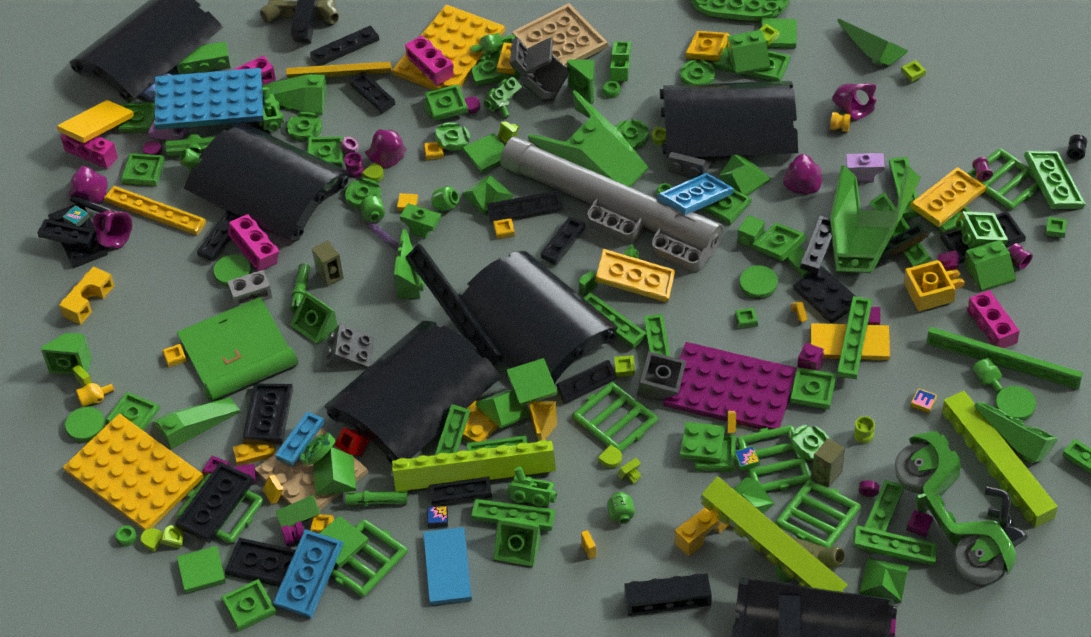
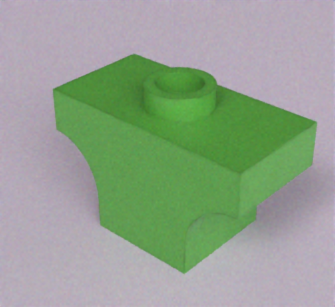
(420, 220)

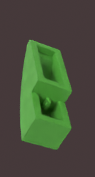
(620, 61)

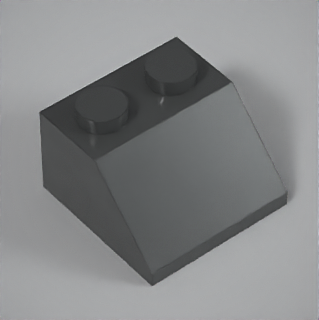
(661, 376)

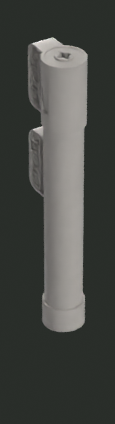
(619, 205)

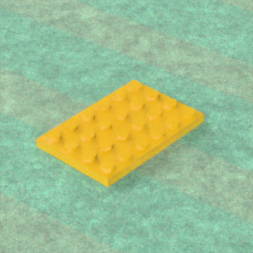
(453, 34)
(133, 472)

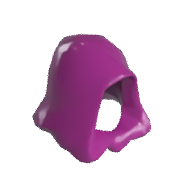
(846, 99)
(386, 148)
(803, 175)
(88, 185)
(112, 228)

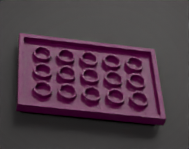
(729, 381)

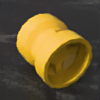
(840, 121)

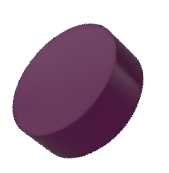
(473, 104)
(349, 145)
(152, 148)
(868, 488)

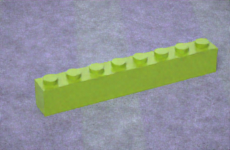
(999, 459)
(464, 465)
(768, 538)

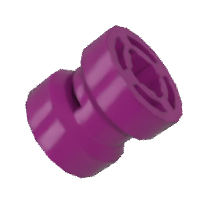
(354, 164)
(1020, 256)
(292, 533)

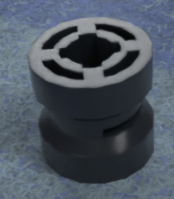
(1076, 148)

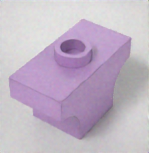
(168, 134)
(865, 165)

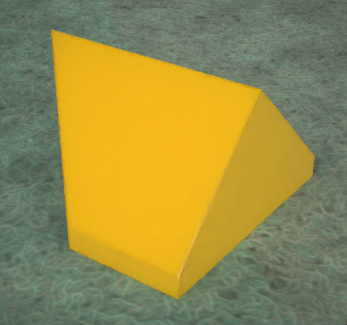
(543, 418)

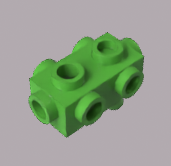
(500, 97)
(271, 113)
(531, 490)

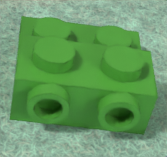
(980, 228)

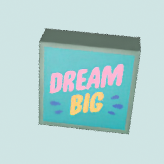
(76, 216)

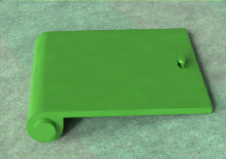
(242, 328)

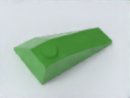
(873, 45)
(300, 93)
(406, 278)
(189, 422)
(1028, 441)

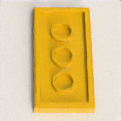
(95, 121)
(948, 197)
(635, 275)
(832, 336)

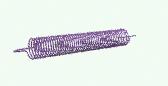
(384, 237)

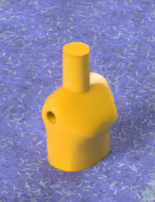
(92, 393)

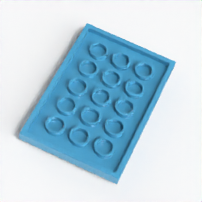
(208, 98)

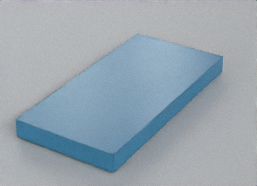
(695, 193)
(447, 566)
(308, 573)

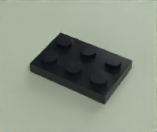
(825, 294)

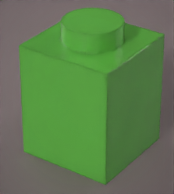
(750, 231)

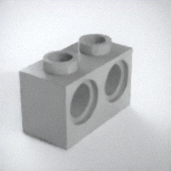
(249, 288)

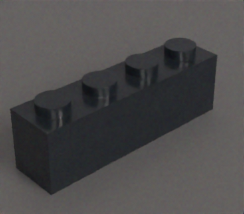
(667, 594)

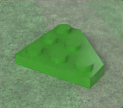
(486, 69)

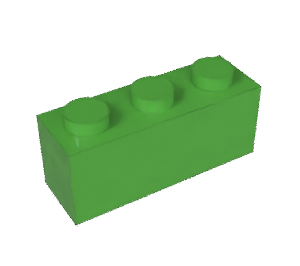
(206, 59)

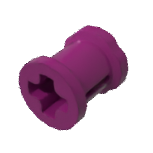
(982, 169)

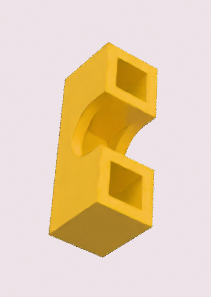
(94, 283)
(691, 534)

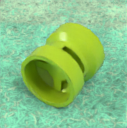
(864, 430)

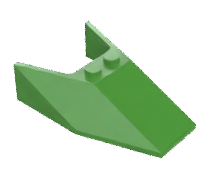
(596, 147)
(863, 234)

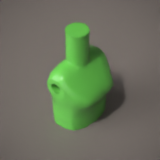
(488, 44)
(988, 374)

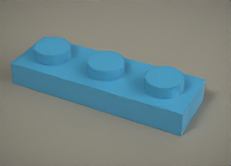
(299, 438)

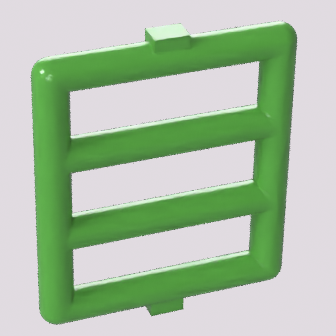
(999, 195)
(624, 397)
(800, 461)
(801, 497)
(246, 520)
(387, 563)

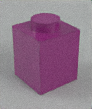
(810, 357)

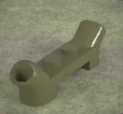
(286, 9)
(830, 557)

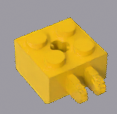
(931, 285)

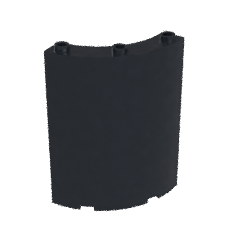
(147, 45)
(729, 119)
(265, 179)
(534, 314)
(411, 388)
(821, 611)

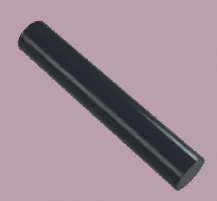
(88, 204)

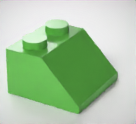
(748, 52)
(990, 265)
(66, 353)

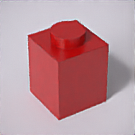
(352, 441)

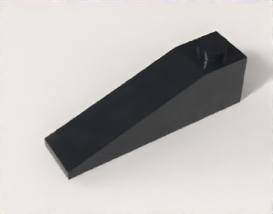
(304, 21)

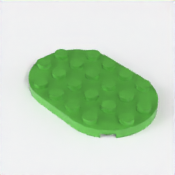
(741, 9)

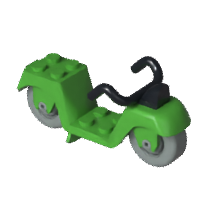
(982, 546)

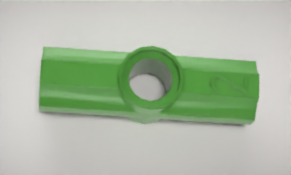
(192, 142)

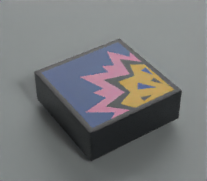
(437, 516)

